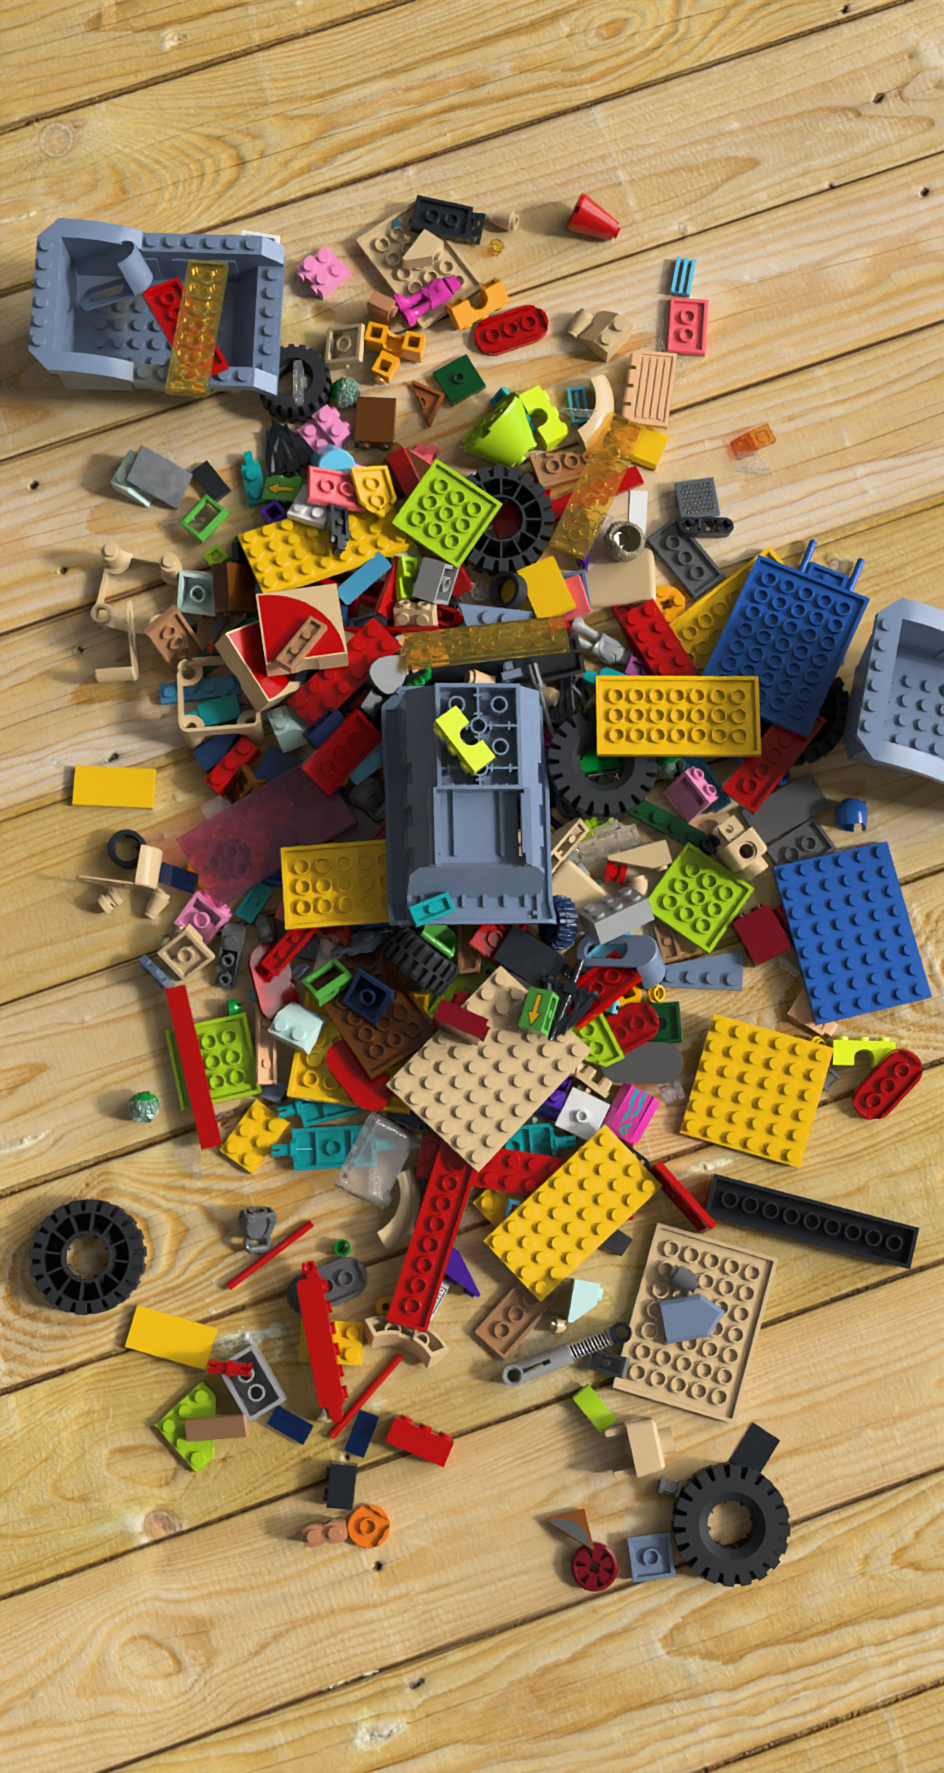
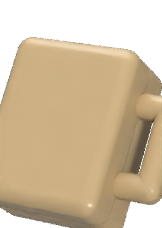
(622, 582)
(577, 885)

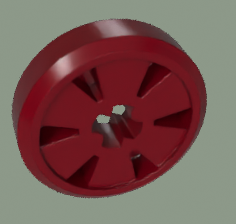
(592, 1580)

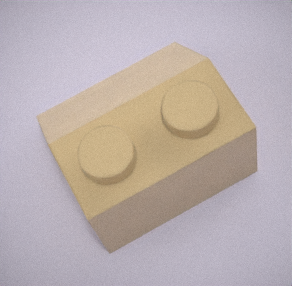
(606, 334)

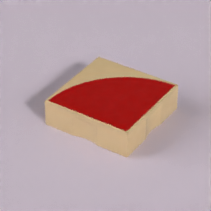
(284, 614)
(245, 658)

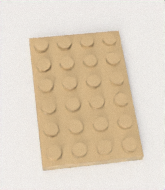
(386, 249)

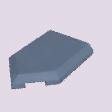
(689, 1318)

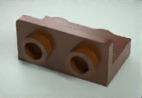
(243, 784)

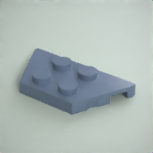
(482, 614)

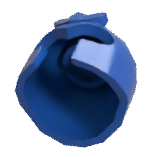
(851, 812)

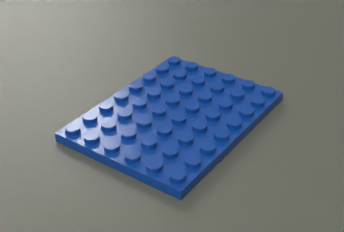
(792, 637)
(851, 933)

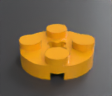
(675, 599)

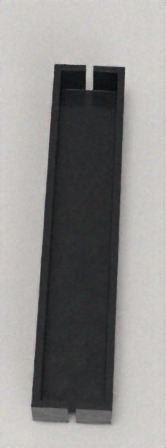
(550, 667)

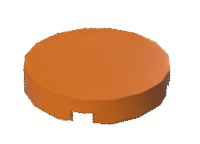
(368, 1526)

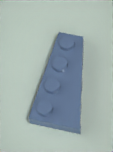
(707, 973)

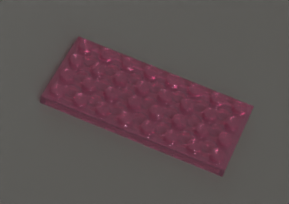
(246, 838)

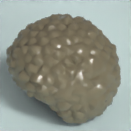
(624, 541)

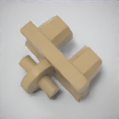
(585, 1078)

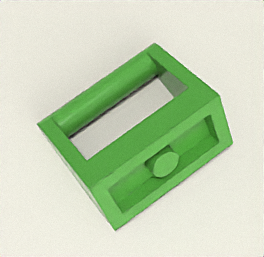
(212, 526)
(440, 937)
(331, 989)

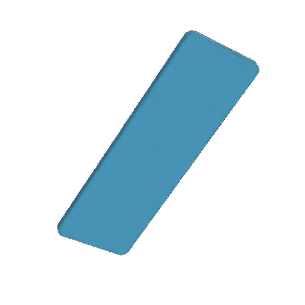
(363, 578)

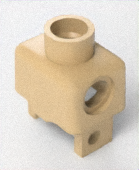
(737, 838)
(644, 1445)

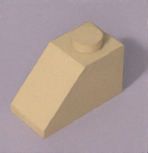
(423, 251)

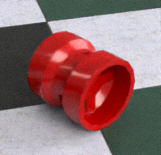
(615, 873)

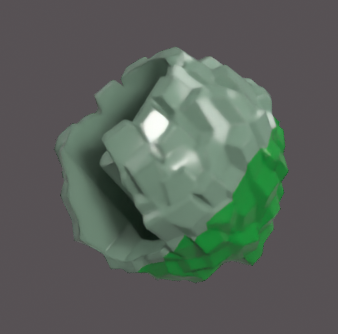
(345, 392)
(669, 766)
(143, 1107)

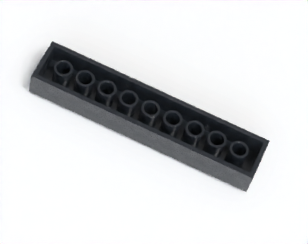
(811, 1221)

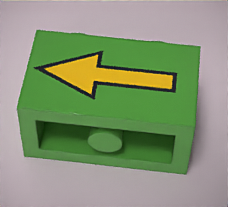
(282, 489)
(538, 1011)

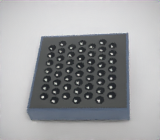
(697, 498)

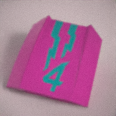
(630, 1113)

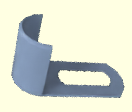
(135, 280)
(640, 953)

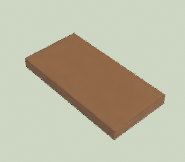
(173, 638)
(513, 1319)

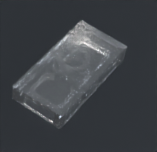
(299, 382)

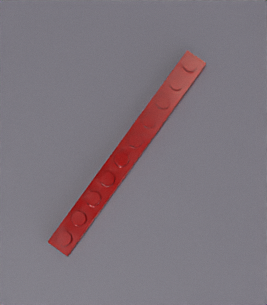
(296, 939)

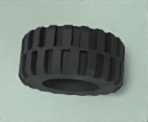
(314, 397)
(420, 960)

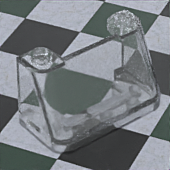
(377, 1160)

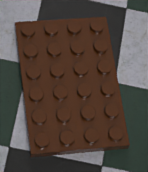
(400, 1030)

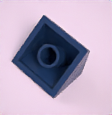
(368, 997)

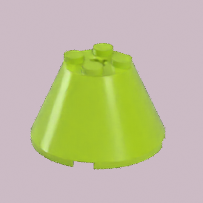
(501, 435)

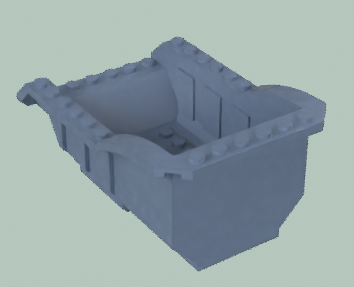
(121, 341)
(899, 693)
(462, 828)

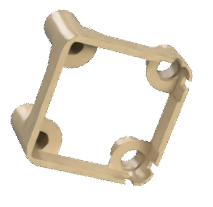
(117, 562)
(193, 727)

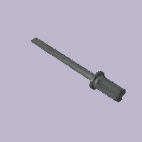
(537, 684)

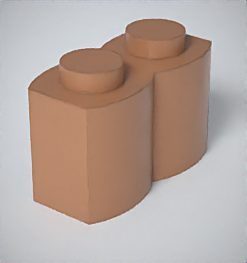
(382, 309)
(331, 1532)

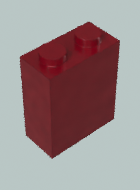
(760, 934)
(460, 1022)

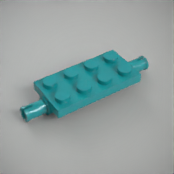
(316, 1112)
(539, 1140)
(319, 1147)

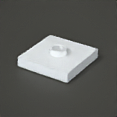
(582, 1114)

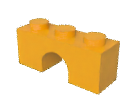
(492, 299)
(407, 347)

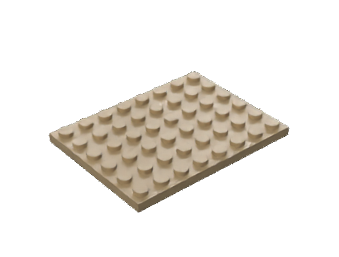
(489, 1090)
(708, 1371)

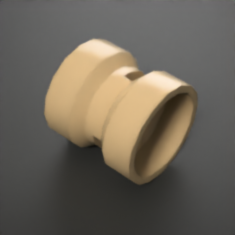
(110, 900)

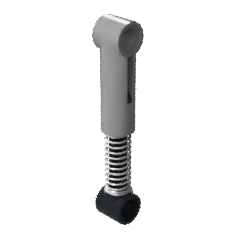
(564, 1355)

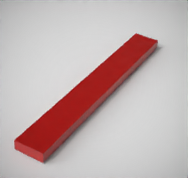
(408, 480)
(510, 527)
(193, 1067)

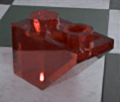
(338, 935)

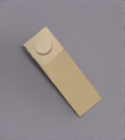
(565, 840)
(647, 857)

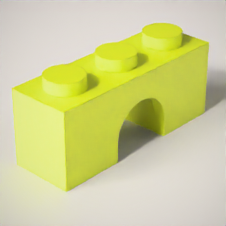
(537, 404)
(471, 756)
(846, 1049)

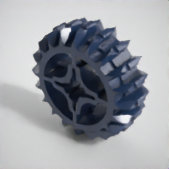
(562, 934)

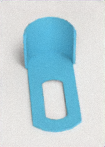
(332, 458)

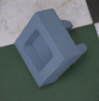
(510, 674)

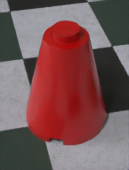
(592, 220)

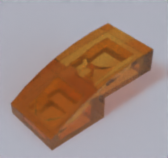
(754, 439)

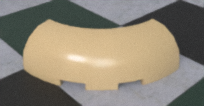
(604, 404)
(407, 1211)
(426, 1346)

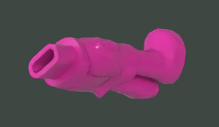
(434, 294)

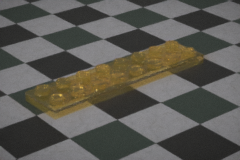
(197, 328)
(597, 486)
(486, 642)

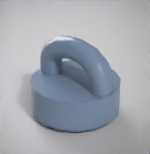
(300, 972)

